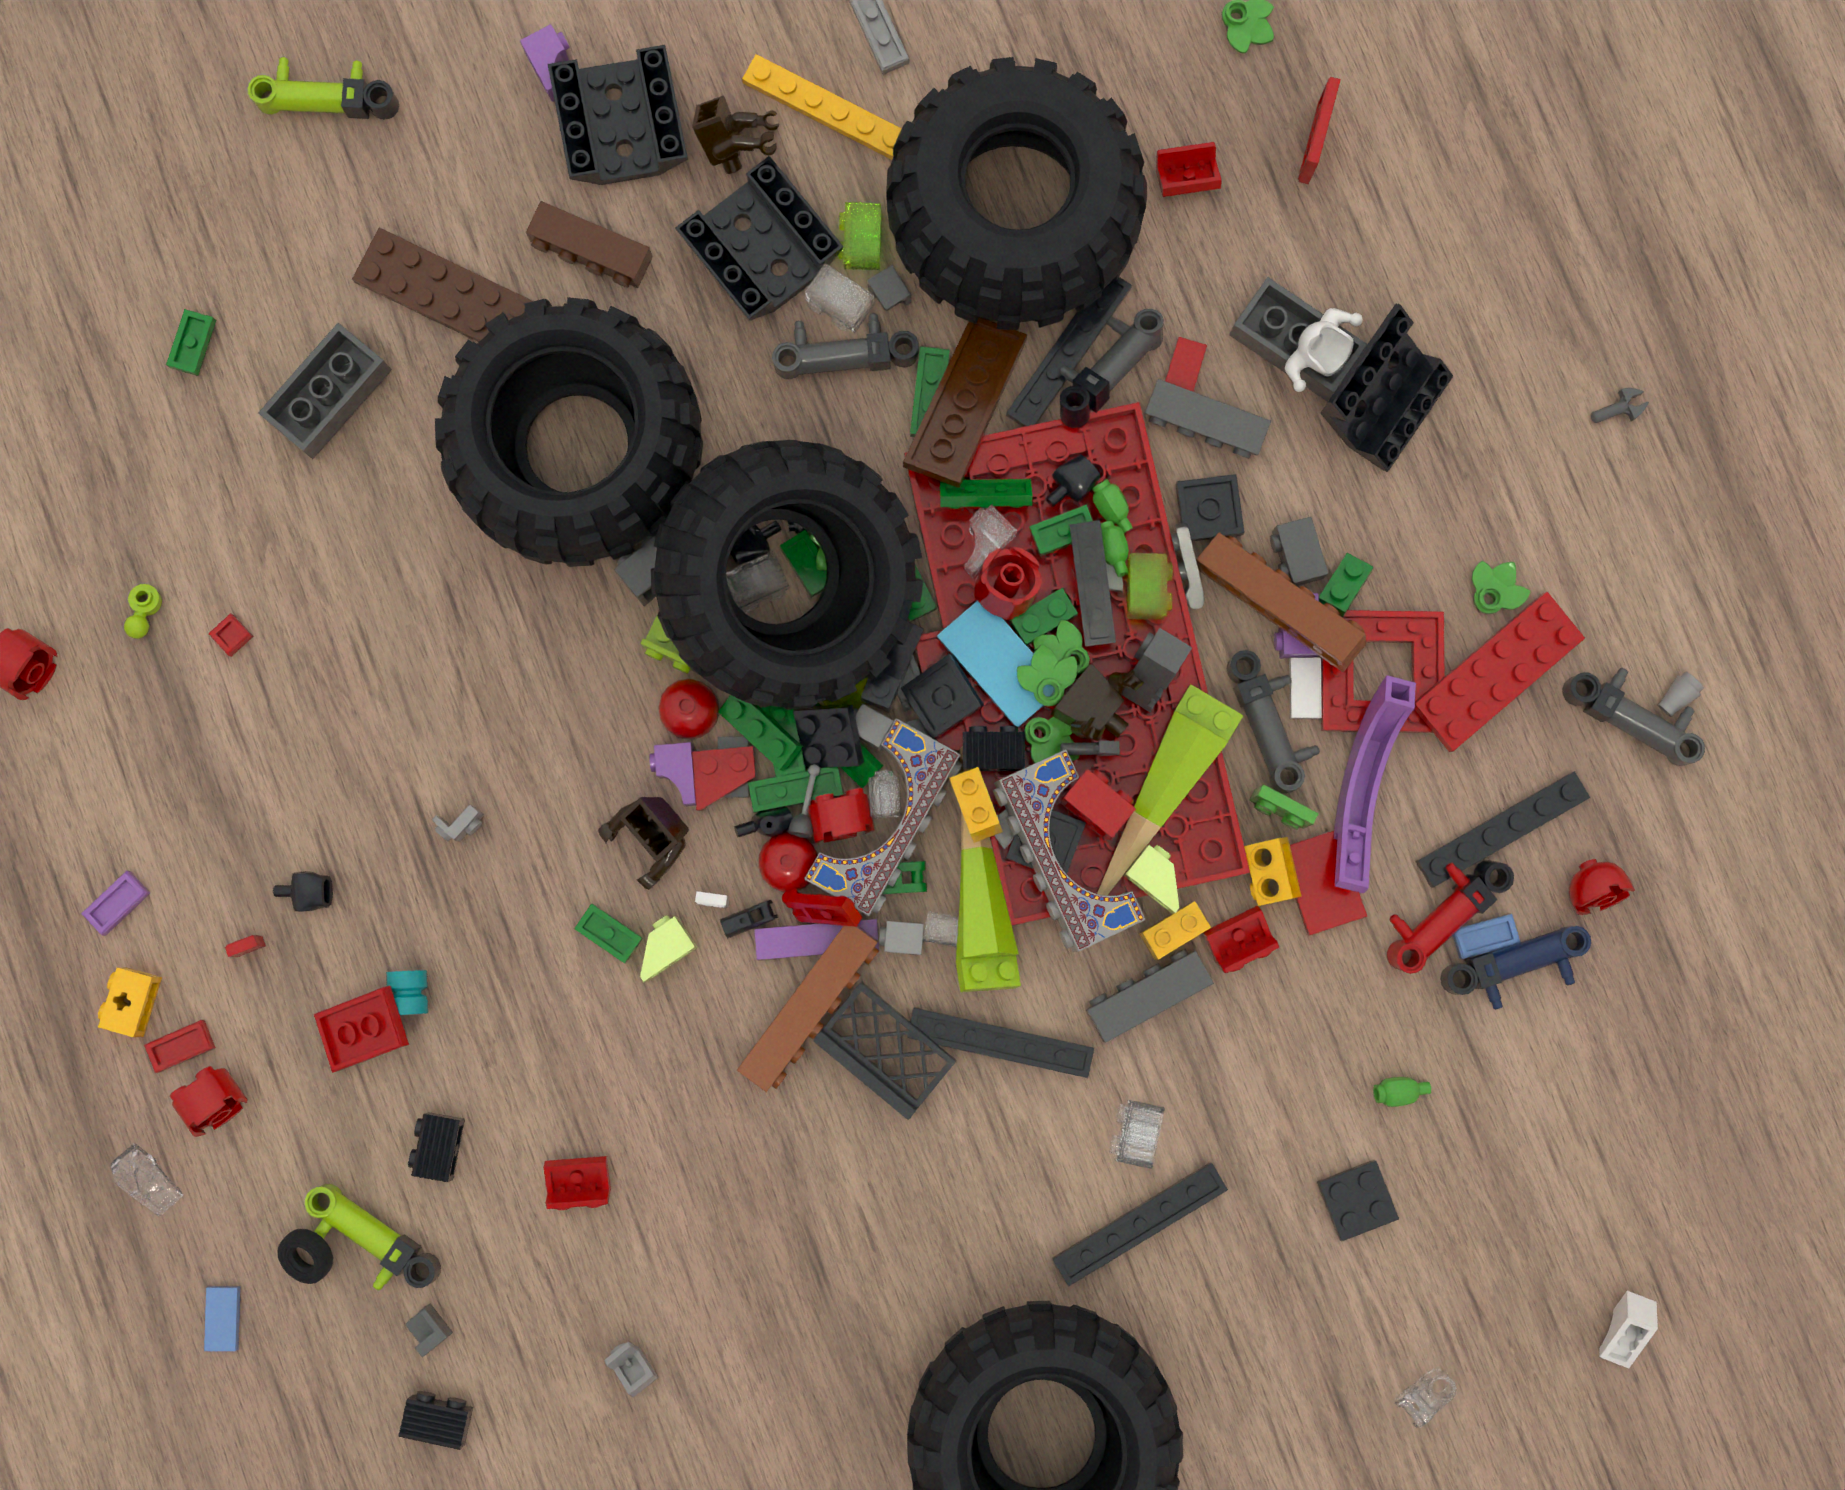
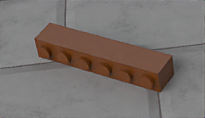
(1281, 601)
(807, 1006)

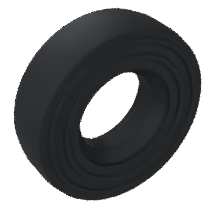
(298, 1268)

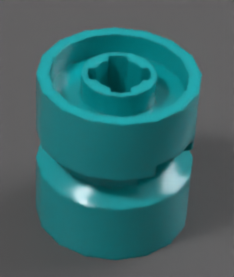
(407, 991)

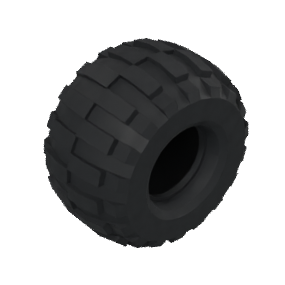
(1014, 271)
(522, 371)
(865, 588)
(1128, 1398)

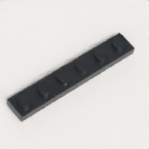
(1067, 351)
(1504, 828)
(1004, 1043)
(1139, 1224)

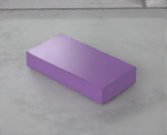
(115, 903)

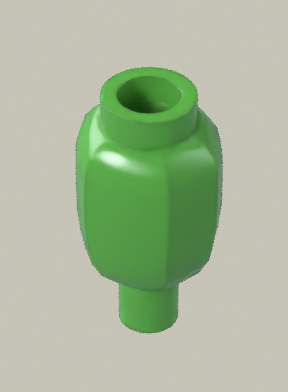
(1112, 504)
(1115, 547)
(1399, 1091)

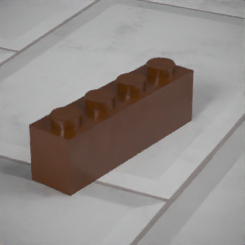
(588, 244)

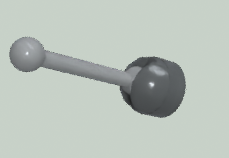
(801, 823)

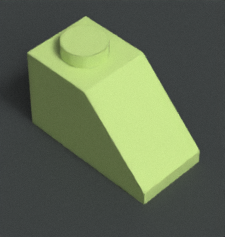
(1155, 877)
(665, 946)

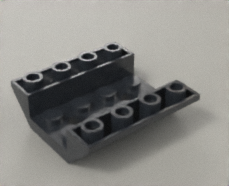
(641, 117)
(780, 232)
(1388, 394)

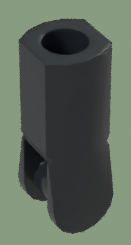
(743, 920)

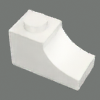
(1630, 1329)

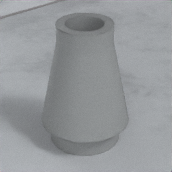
(1681, 693)

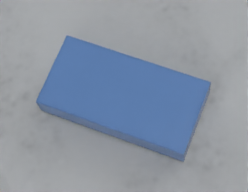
(1486, 936)
(222, 1318)

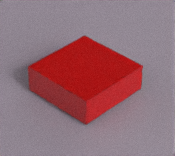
(230, 635)
(245, 946)

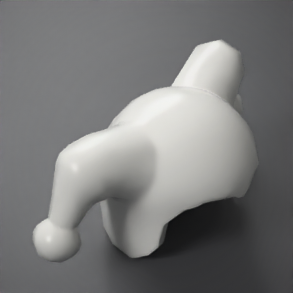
(1322, 346)

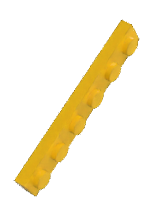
(821, 105)

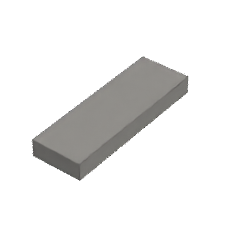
(880, 34)

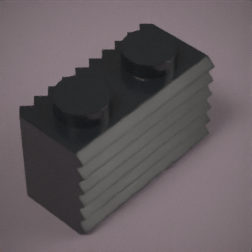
(994, 749)
(436, 1146)
(436, 1420)

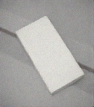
(1305, 688)

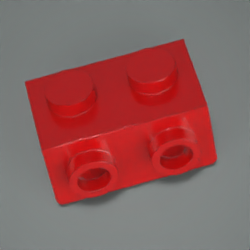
(1188, 169)
(1240, 940)
(577, 1182)

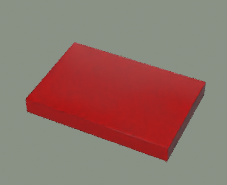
(1318, 130)
(1322, 902)
(361, 1029)

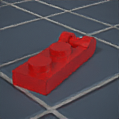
(822, 908)

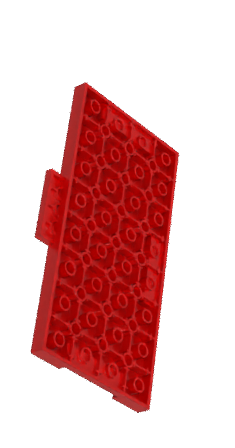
(1204, 827)

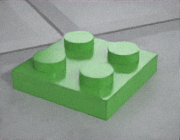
(1292, 813)

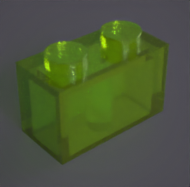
(861, 235)
(1148, 586)

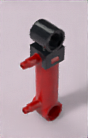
(1470, 896)

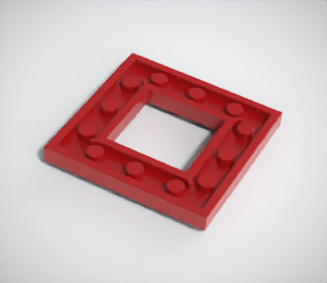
(1426, 637)

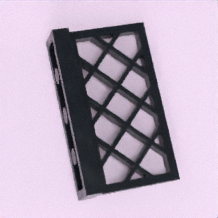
(870, 1073)

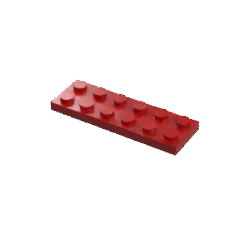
(1498, 671)

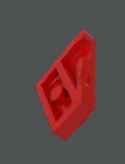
(721, 772)

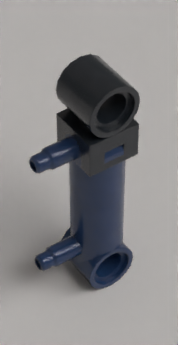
(1497, 966)

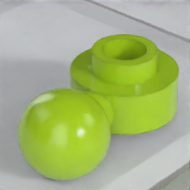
(137, 624)

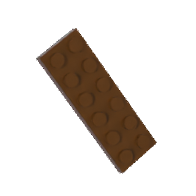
(434, 286)
(964, 402)

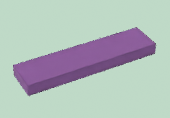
(802, 939)

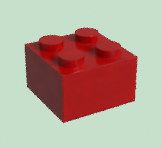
(1098, 804)

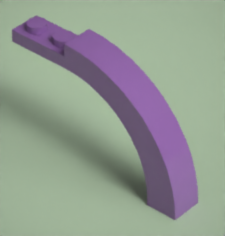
(1362, 779)

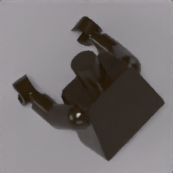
(720, 131)
(1093, 702)
(657, 830)

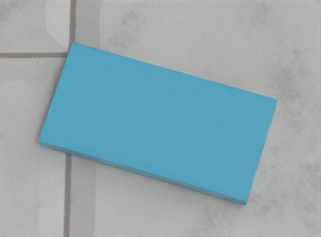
(991, 657)

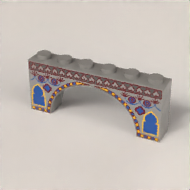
(926, 770)
(1029, 802)

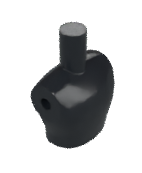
(1073, 479)
(754, 543)
(766, 823)
(307, 890)

